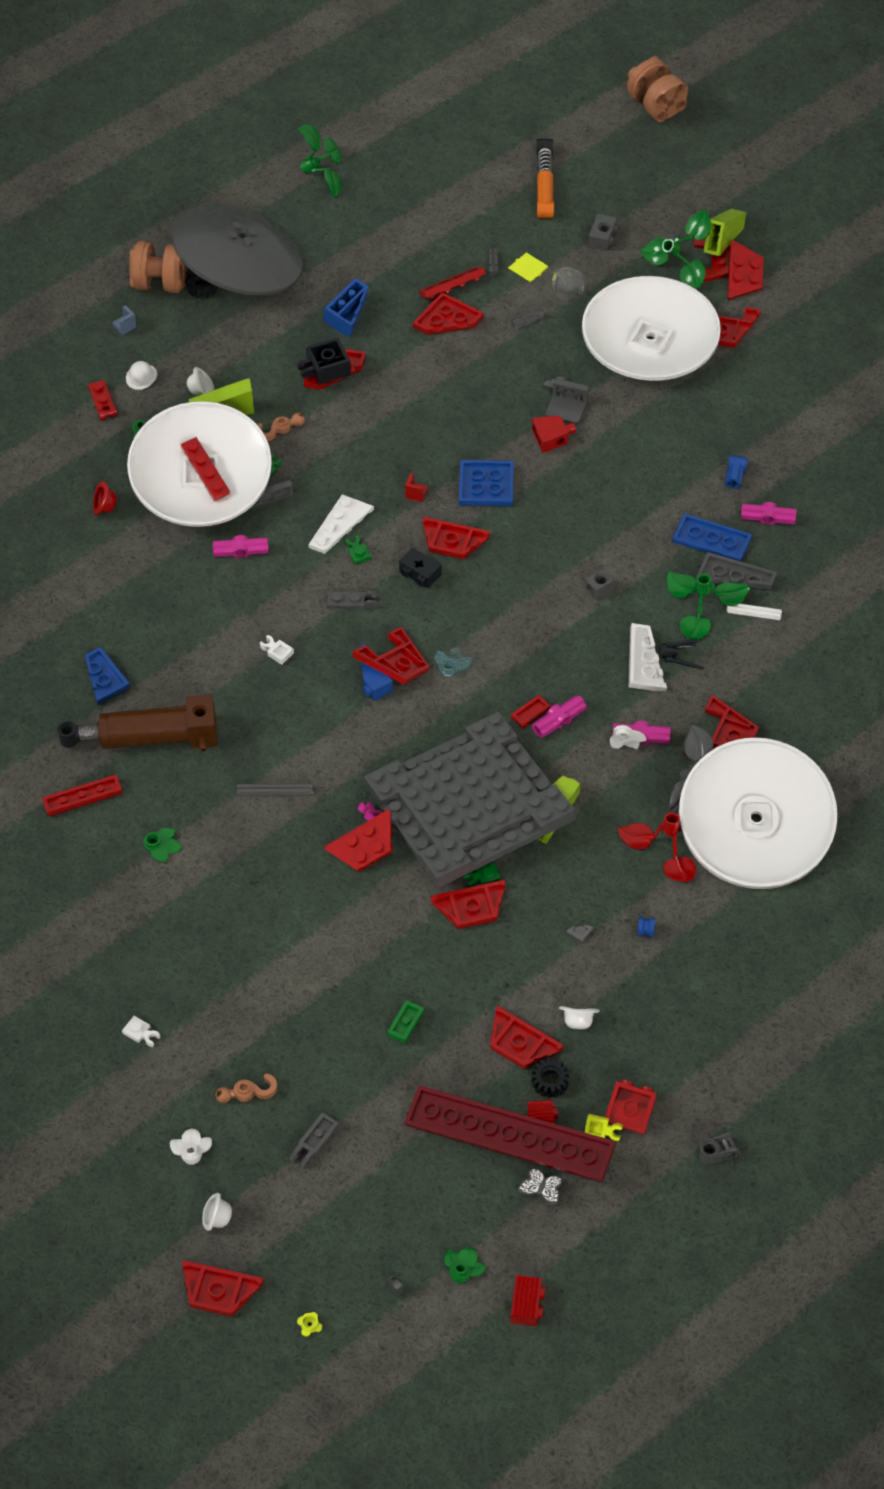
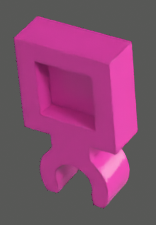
(368, 810)

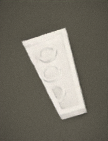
(339, 522)
(643, 660)

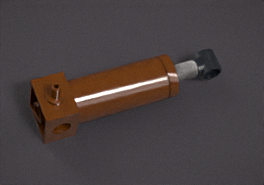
(150, 726)

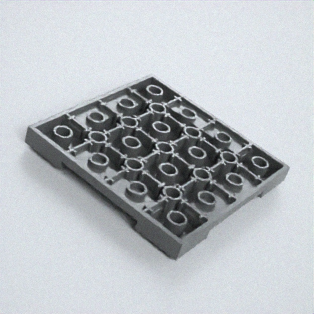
(469, 800)

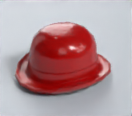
(104, 499)

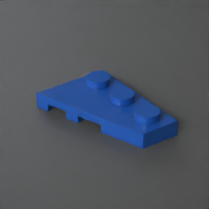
(105, 676)

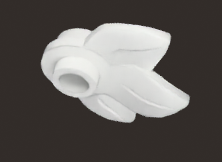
(626, 736)
(190, 1142)

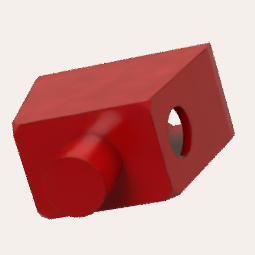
(551, 432)

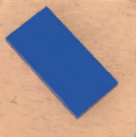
(711, 537)

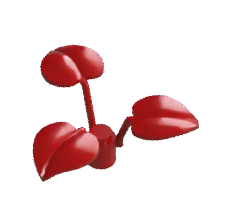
(639, 836)

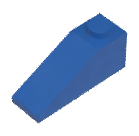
(375, 683)

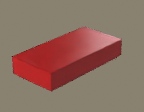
(530, 711)

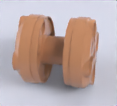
(657, 89)
(146, 265)

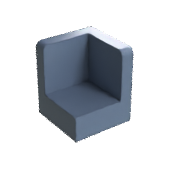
(126, 322)

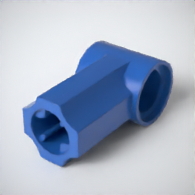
(735, 470)

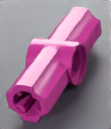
(768, 513)
(240, 547)
(559, 716)
(653, 734)

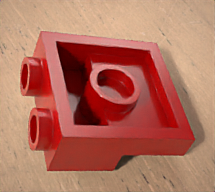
(631, 1106)

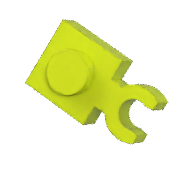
(599, 1127)

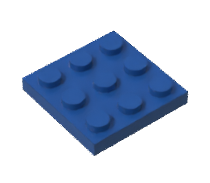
(486, 483)

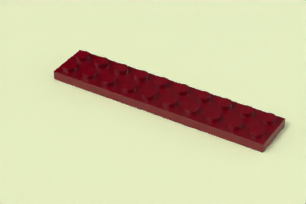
(510, 1134)

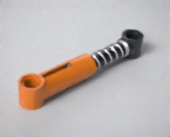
(545, 201)

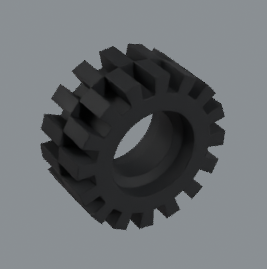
(200, 291)
(550, 1067)

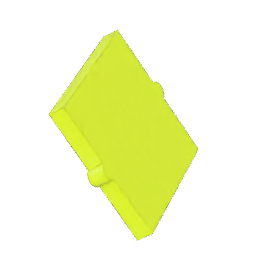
(528, 267)

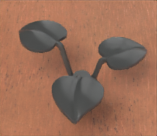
(696, 746)

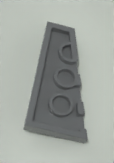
(732, 571)

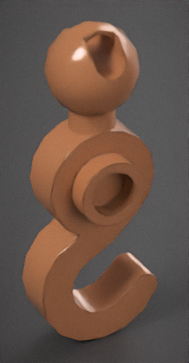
(283, 425)
(245, 1090)

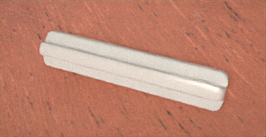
(755, 611)

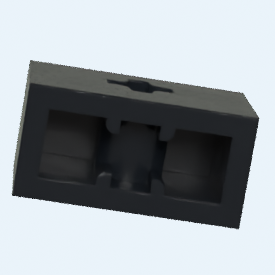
(420, 568)

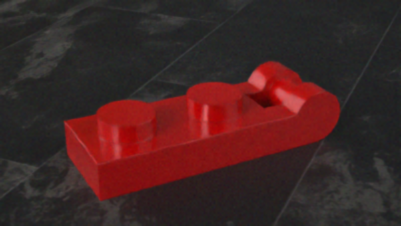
(102, 399)

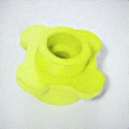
(309, 1318)

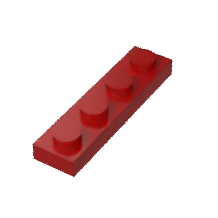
(458, 280)
(205, 469)
(82, 795)

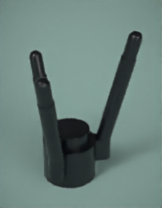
(670, 649)

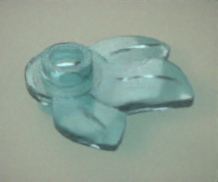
(453, 660)

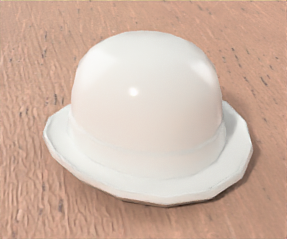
(141, 375)
(199, 382)
(578, 1017)
(216, 1212)

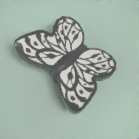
(541, 1186)

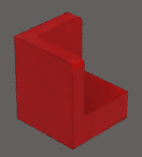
(414, 490)

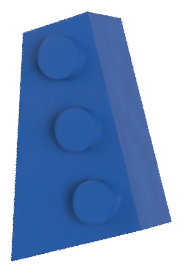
(346, 307)

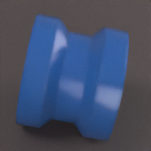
(646, 926)

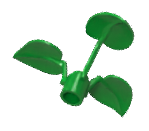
(312, 163)
(658, 249)
(680, 587)

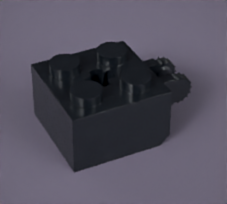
(326, 361)

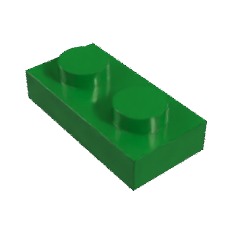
(405, 1022)

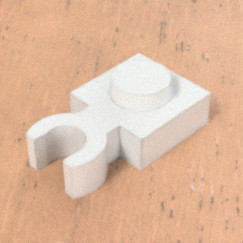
(278, 651)
(138, 1030)

